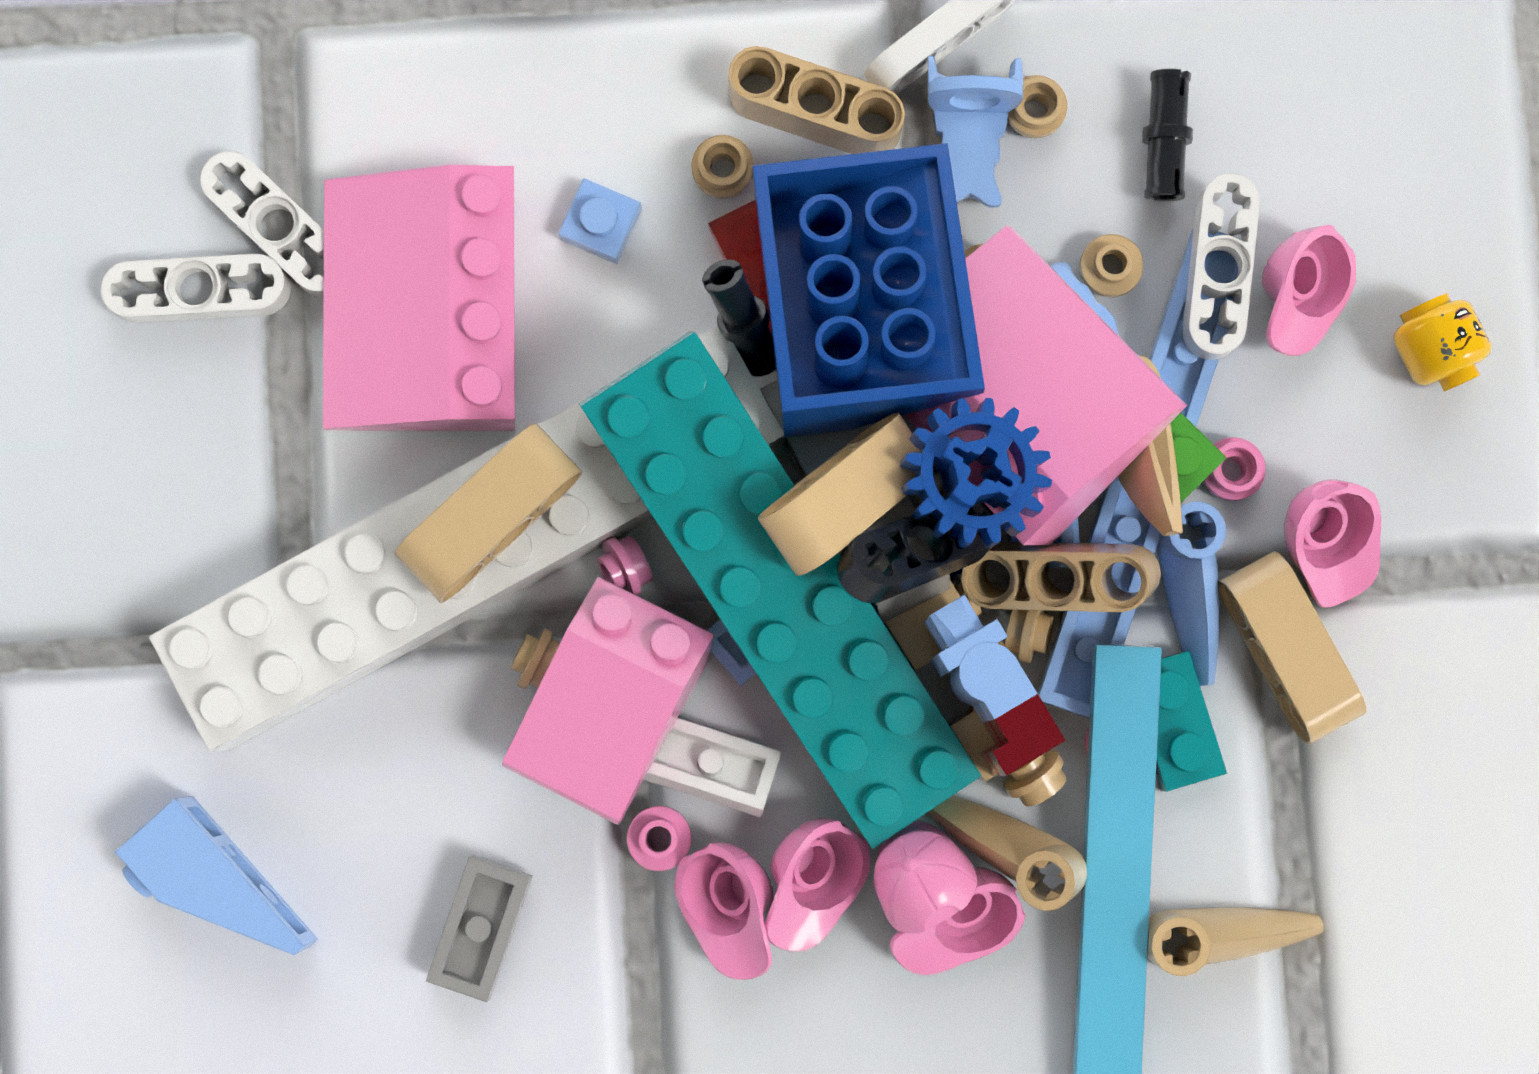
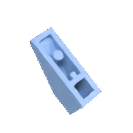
(199, 870)

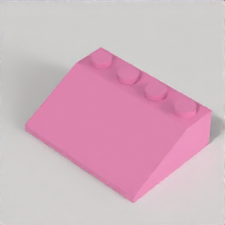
(419, 300)
(1064, 375)

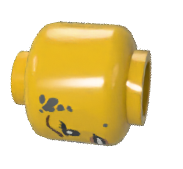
(1442, 342)

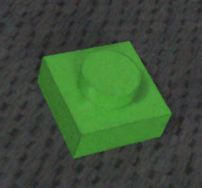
(1194, 455)

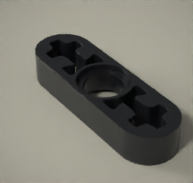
(905, 567)

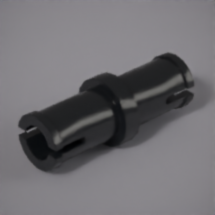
(1167, 135)
(741, 316)

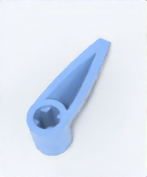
(1193, 586)

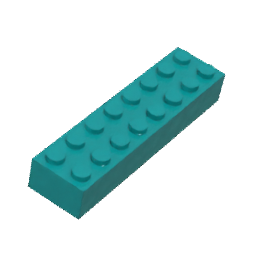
(805, 636)

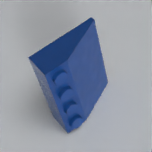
(865, 287)

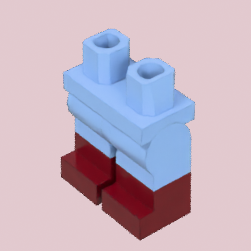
(995, 686)

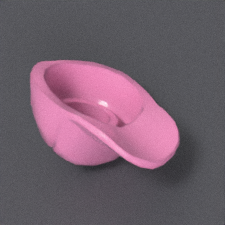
(1310, 285)
(1334, 539)
(922, 878)
(817, 879)
(724, 903)
(976, 931)

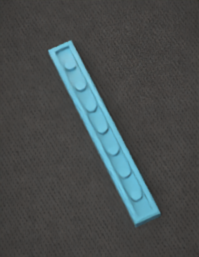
(1117, 859)

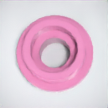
(1251, 465)
(624, 564)
(679, 832)

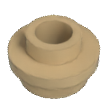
(1055, 103)
(724, 148)
(1098, 278)
(1028, 633)
(534, 658)
(1037, 779)

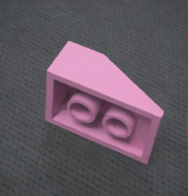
(608, 700)

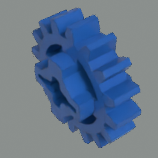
(1000, 484)

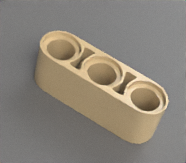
(797, 78)
(841, 496)
(488, 512)
(1091, 568)
(1291, 647)

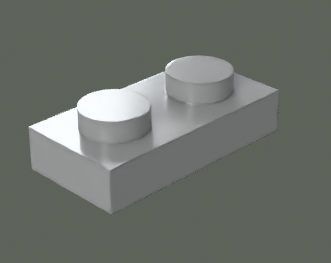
(479, 928)

